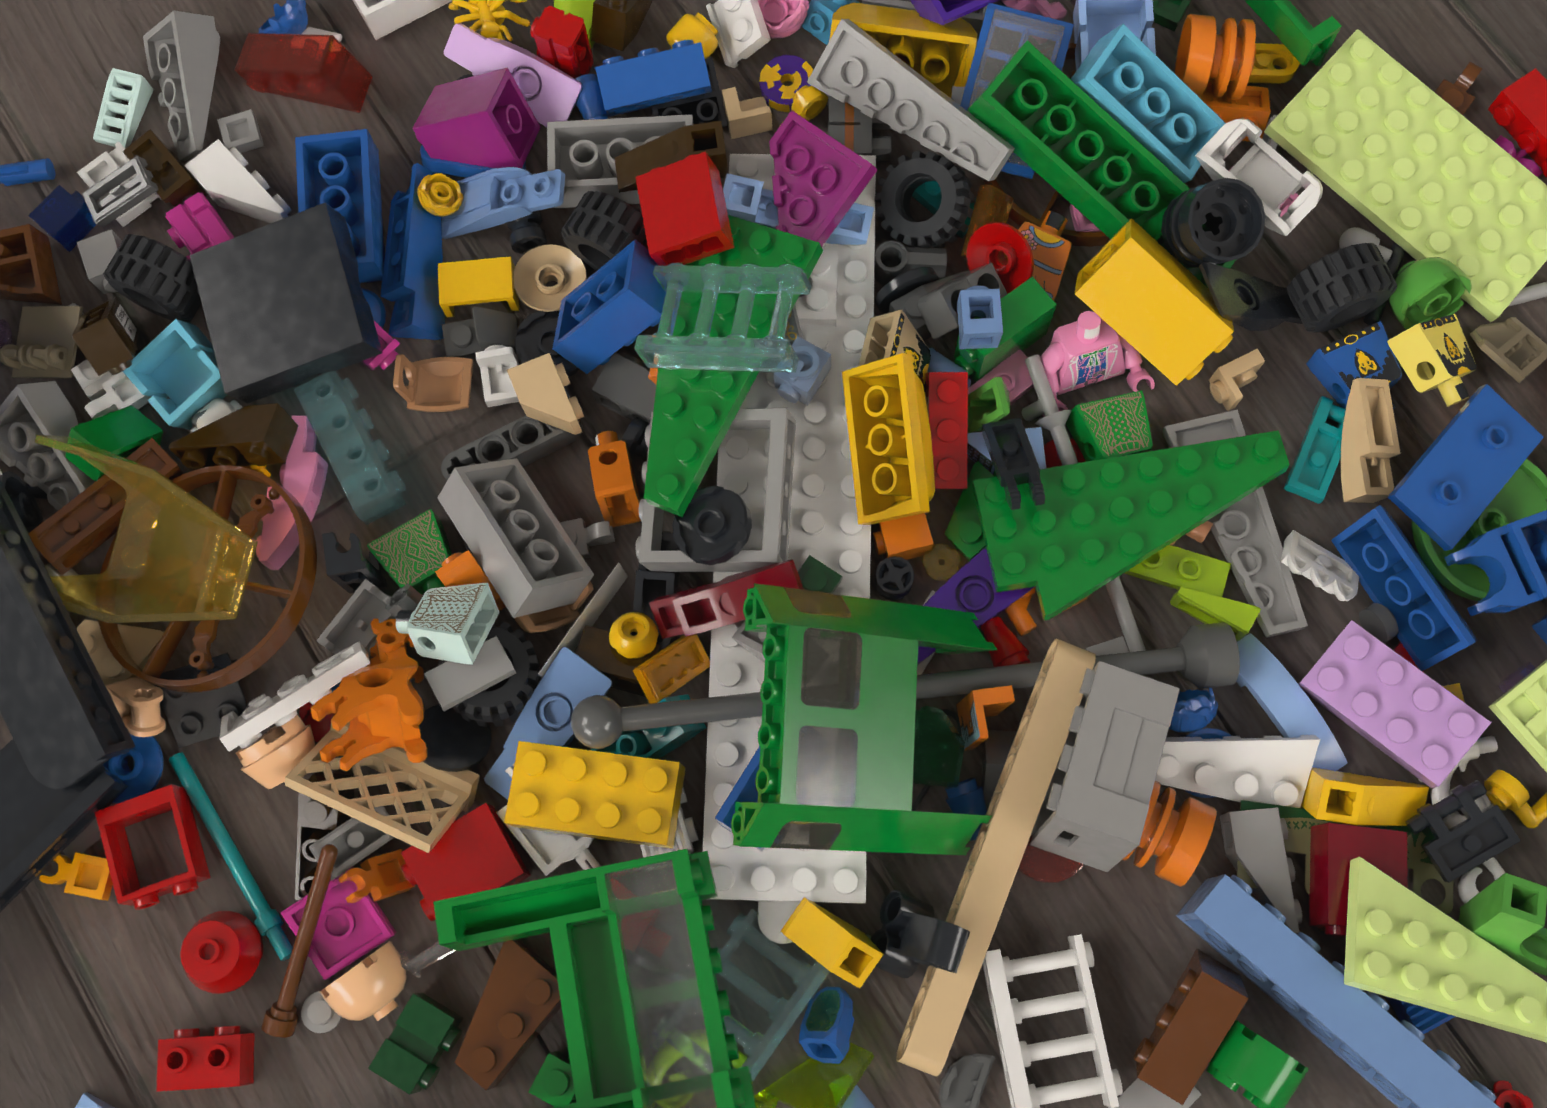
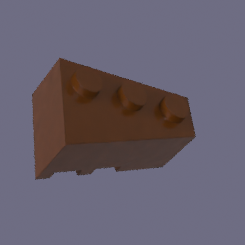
(27, 266)
(510, 1014)
(1190, 1027)

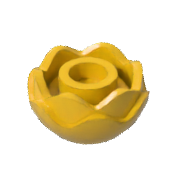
(441, 185)
(637, 645)

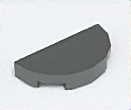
(965, 1081)

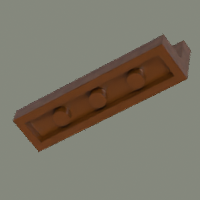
(94, 513)

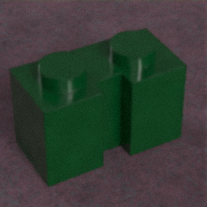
(417, 1044)

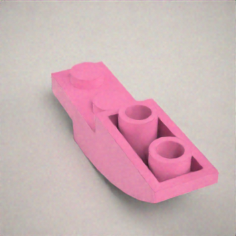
(305, 479)

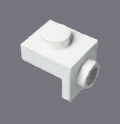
(494, 375)

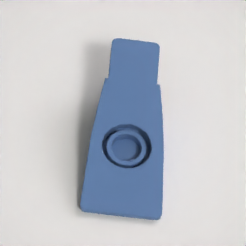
(502, 197)
(549, 711)

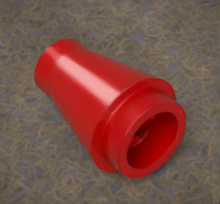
(1009, 647)

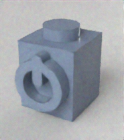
(810, 373)

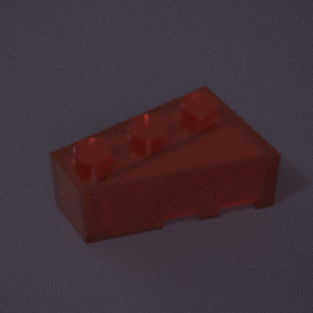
(304, 69)

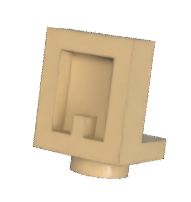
(1234, 375)

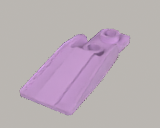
(545, 88)

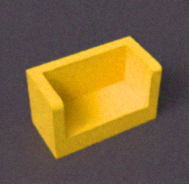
(476, 283)

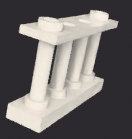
(1018, 1055)

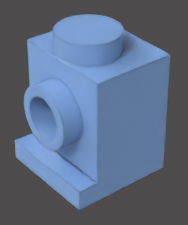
(979, 332)

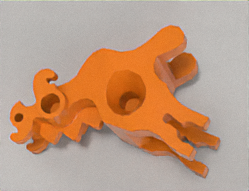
(377, 703)

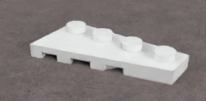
(294, 693)
(1240, 768)

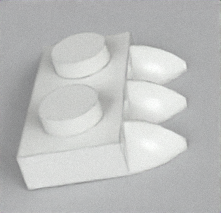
(1320, 566)

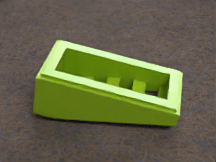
(1216, 609)

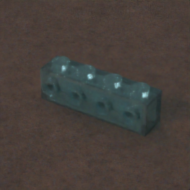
(350, 446)

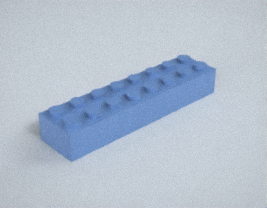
(1315, 994)

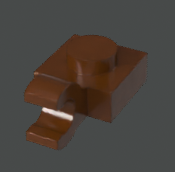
(1456, 93)

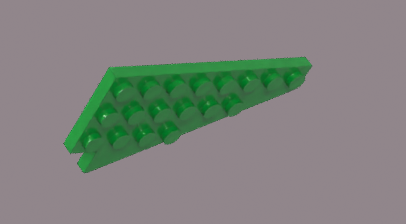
(700, 404)
(1115, 513)

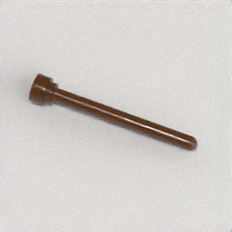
(282, 1017)

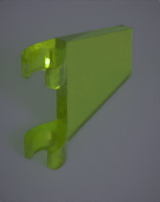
(817, 1083)

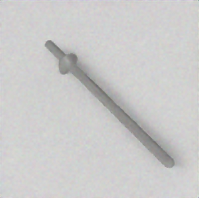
(1055, 422)

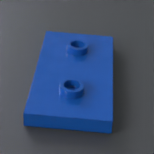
(1465, 467)

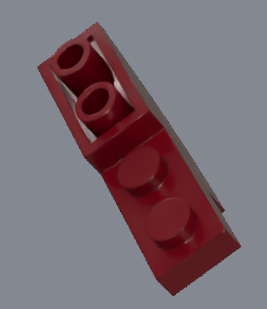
(718, 602)

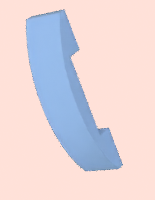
(751, 202)
(1285, 701)

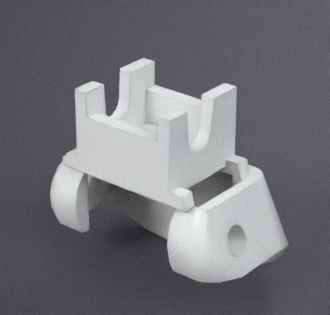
(1264, 171)

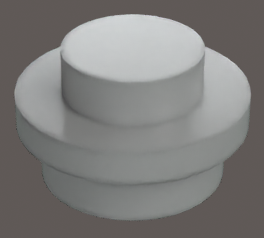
(318, 1014)

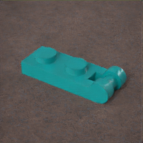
(1318, 453)

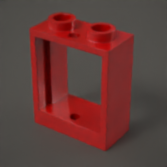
(118, 852)

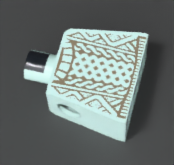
(450, 622)

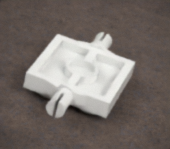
(550, 848)

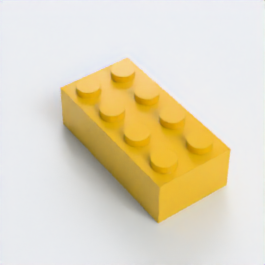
(595, 794)

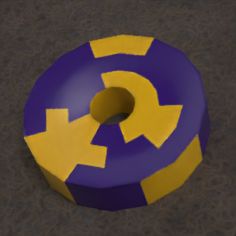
(776, 72)

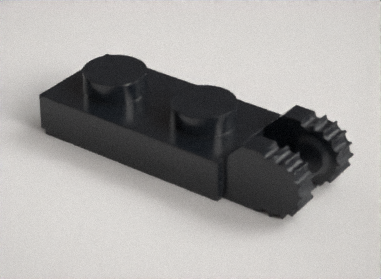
(1013, 460)

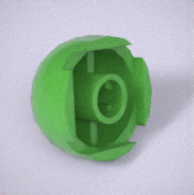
(1428, 291)

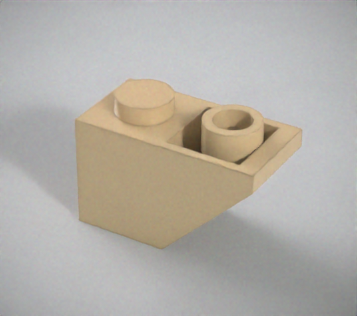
(542, 393)

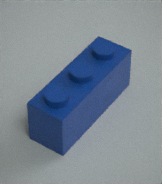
(653, 77)

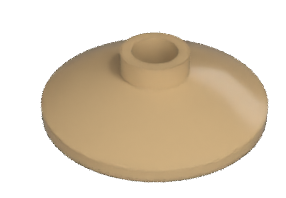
(545, 265)

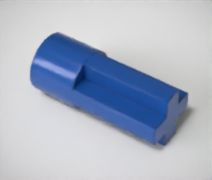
(27, 172)

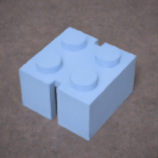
(1098, 17)

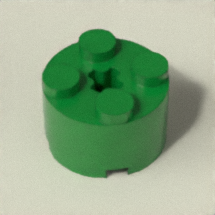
(1257, 1066)

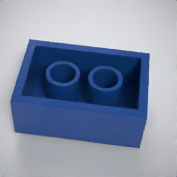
(609, 309)

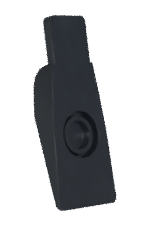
(1248, 299)

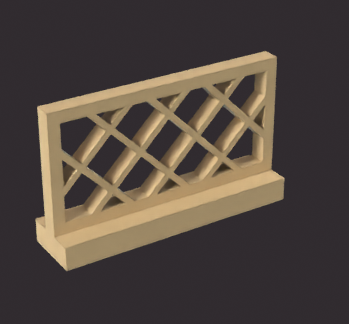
(450, 787)

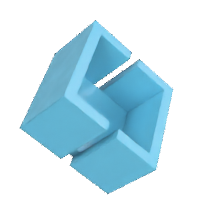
(180, 367)

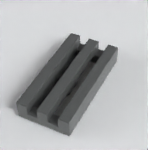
(121, 197)

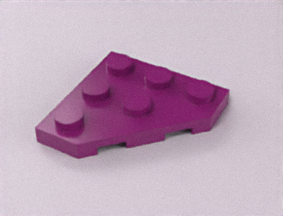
(814, 179)

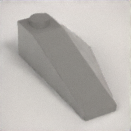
(184, 60)
(35, 411)

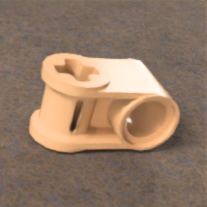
(138, 706)

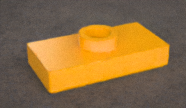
(672, 668)

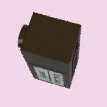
(107, 337)

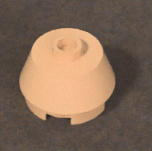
(277, 752)

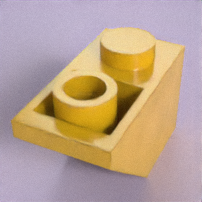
(832, 942)

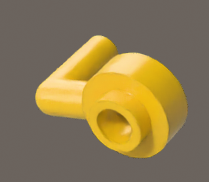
(808, 102)
(1512, 795)

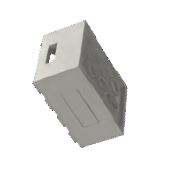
(1106, 768)

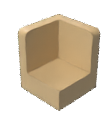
(746, 116)

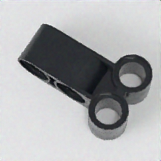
(914, 937)

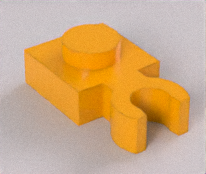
(85, 876)

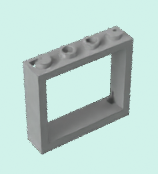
(777, 503)

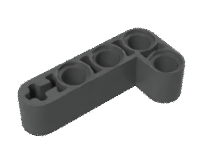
(509, 440)

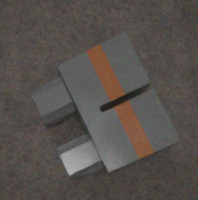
(855, 130)

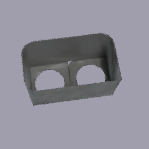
(936, 305)

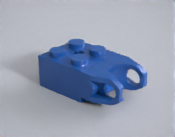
(1512, 560)

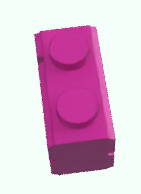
(197, 225)

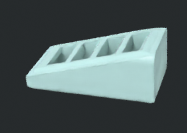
(127, 87)

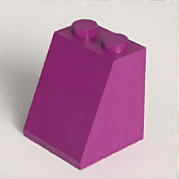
(478, 122)

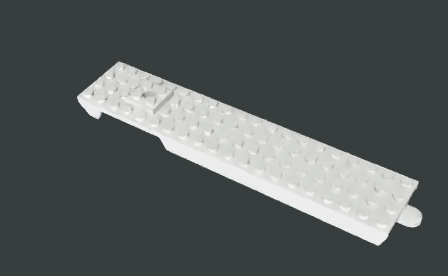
(821, 526)

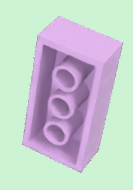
(1394, 705)

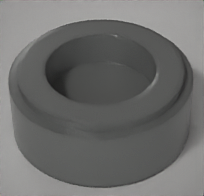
(1379, 622)

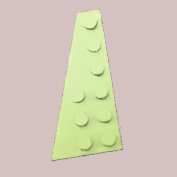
(1428, 959)

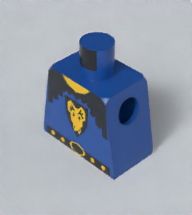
(1353, 357)

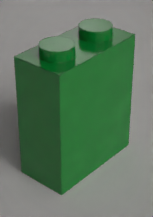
(1025, 320)

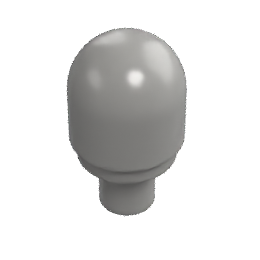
(1358, 236)

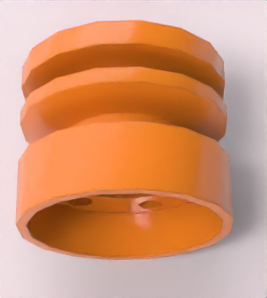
(1220, 57)
(1174, 835)

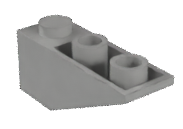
(1258, 843)

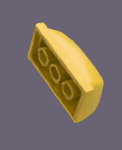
(933, 50)
(889, 440)

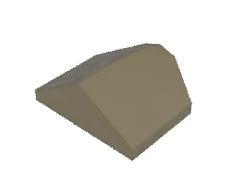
(1511, 347)

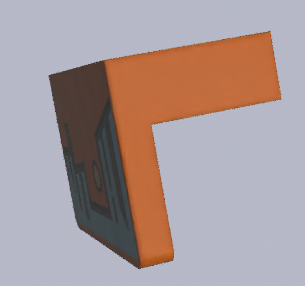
(976, 707)

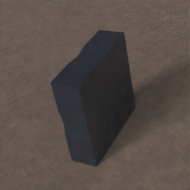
(285, 303)

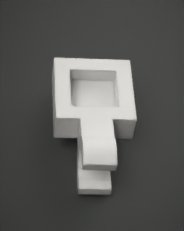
(119, 394)

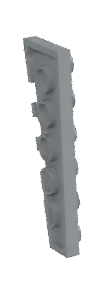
(886, 88)
(1248, 535)

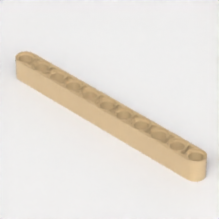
(997, 854)

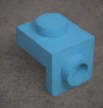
(820, 16)

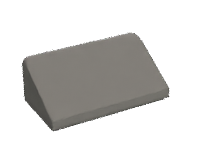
(354, 842)

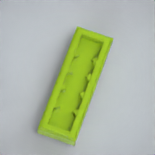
(1183, 568)

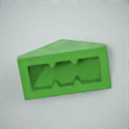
(988, 404)

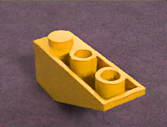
(1361, 798)

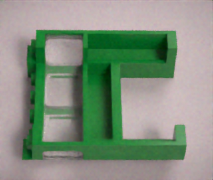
(629, 977)

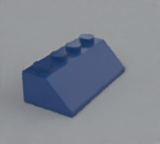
(1402, 583)

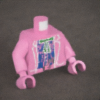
(1089, 354)

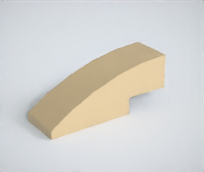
(1368, 442)

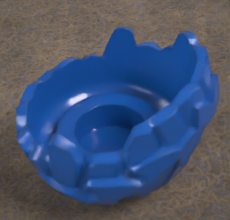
(288, 19)
(1193, 710)

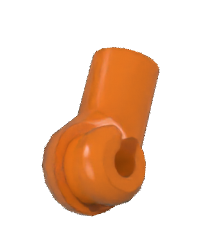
(1020, 616)

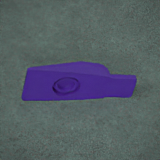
(972, 591)

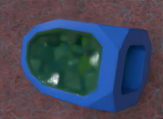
(827, 1025)

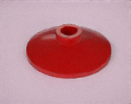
(990, 244)

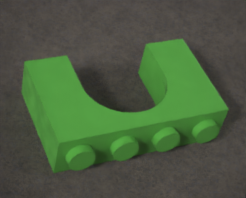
(1511, 919)

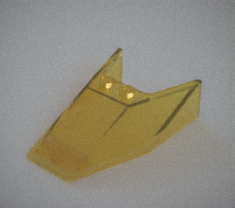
(168, 556)

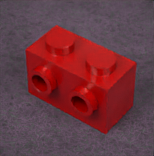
(205, 1061)

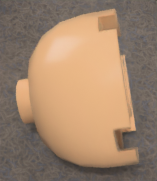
(368, 986)

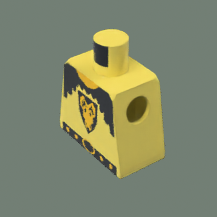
(1435, 357)

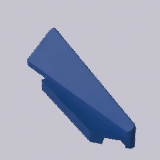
(412, 265)

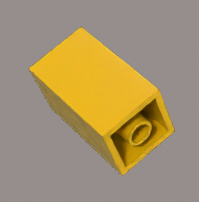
(1153, 303)

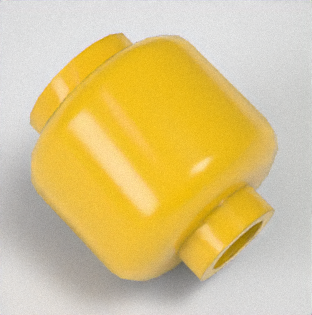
(696, 29)

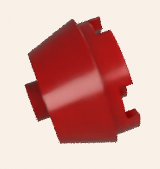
(221, 952)

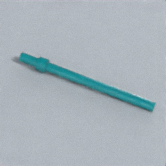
(267, 919)

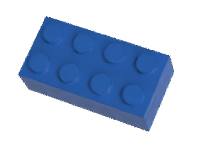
(346, 176)

